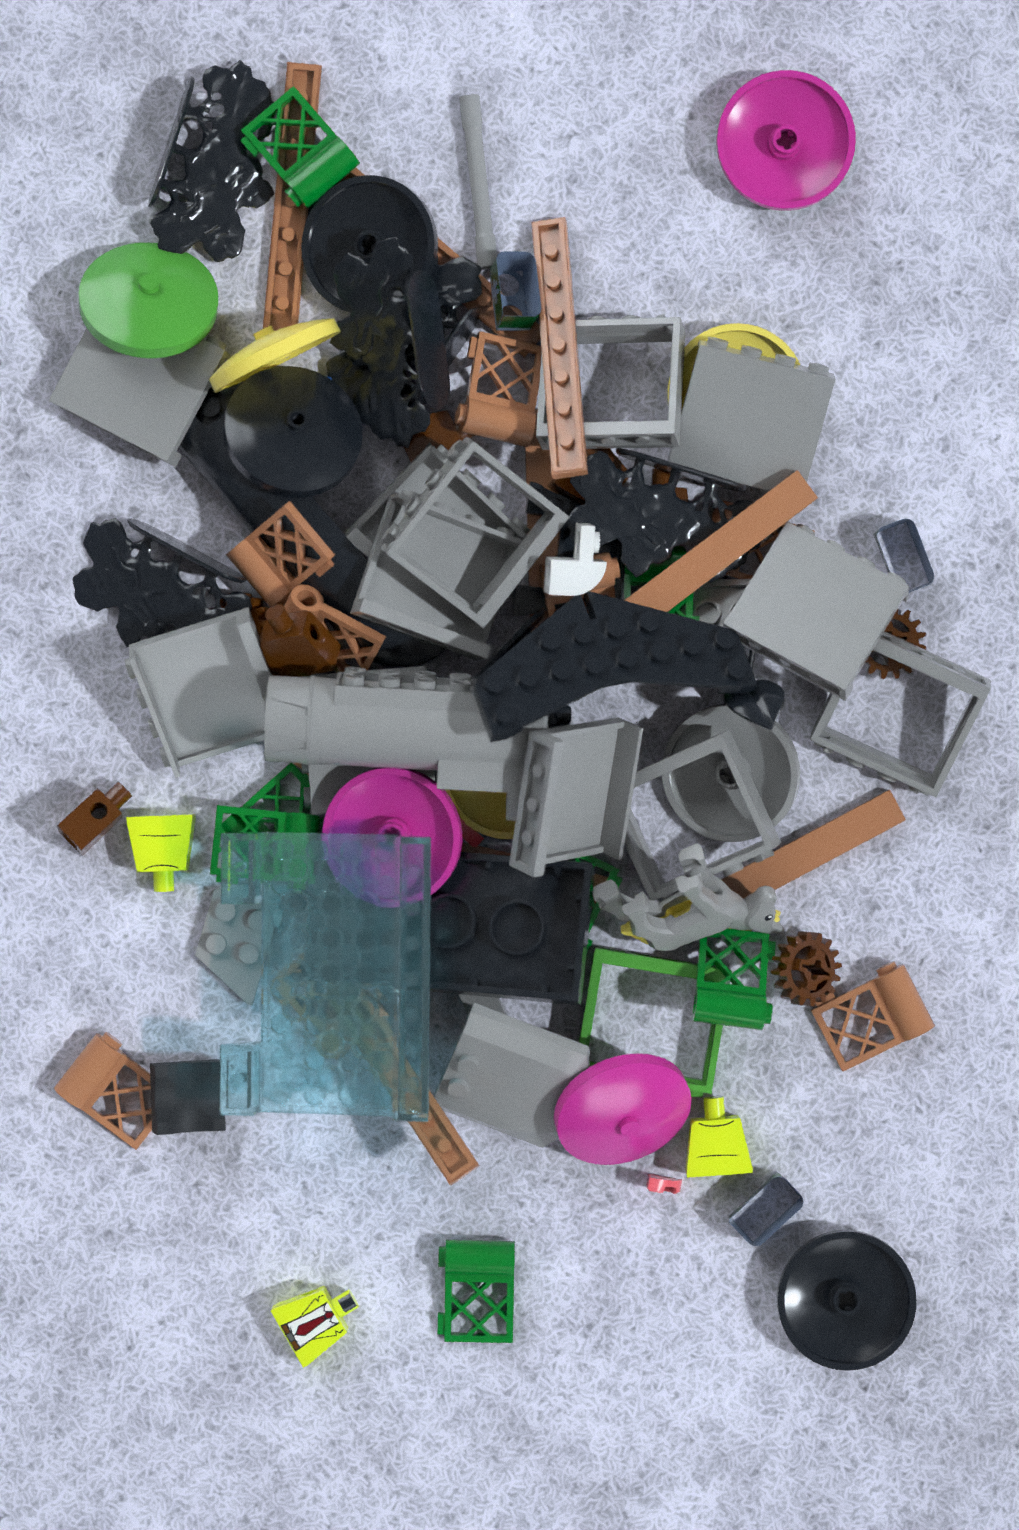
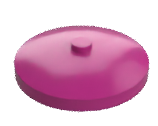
(786, 140)
(400, 804)
(622, 1109)

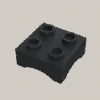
(185, 1097)

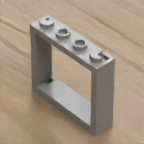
(629, 433)
(518, 562)
(887, 765)
(729, 864)

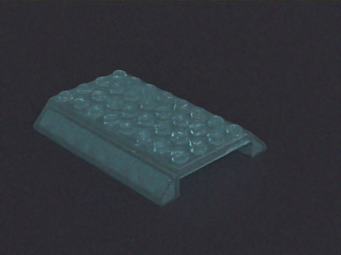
(337, 974)

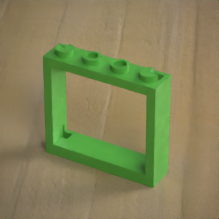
(659, 965)

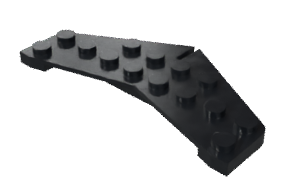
(618, 646)

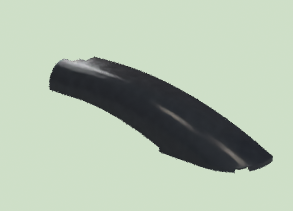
(253, 506)

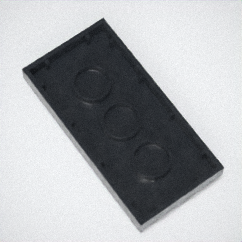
(511, 931)

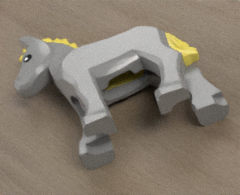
(696, 911)

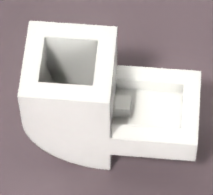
(576, 574)

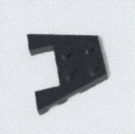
(531, 599)

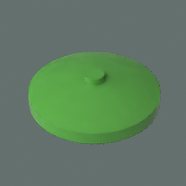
(148, 300)

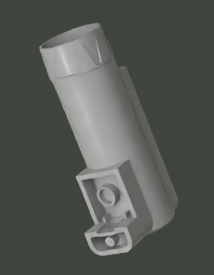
(394, 724)

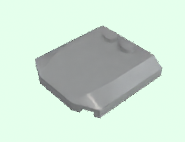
(509, 1075)

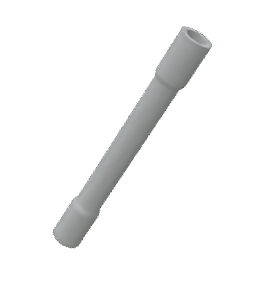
(472, 126)

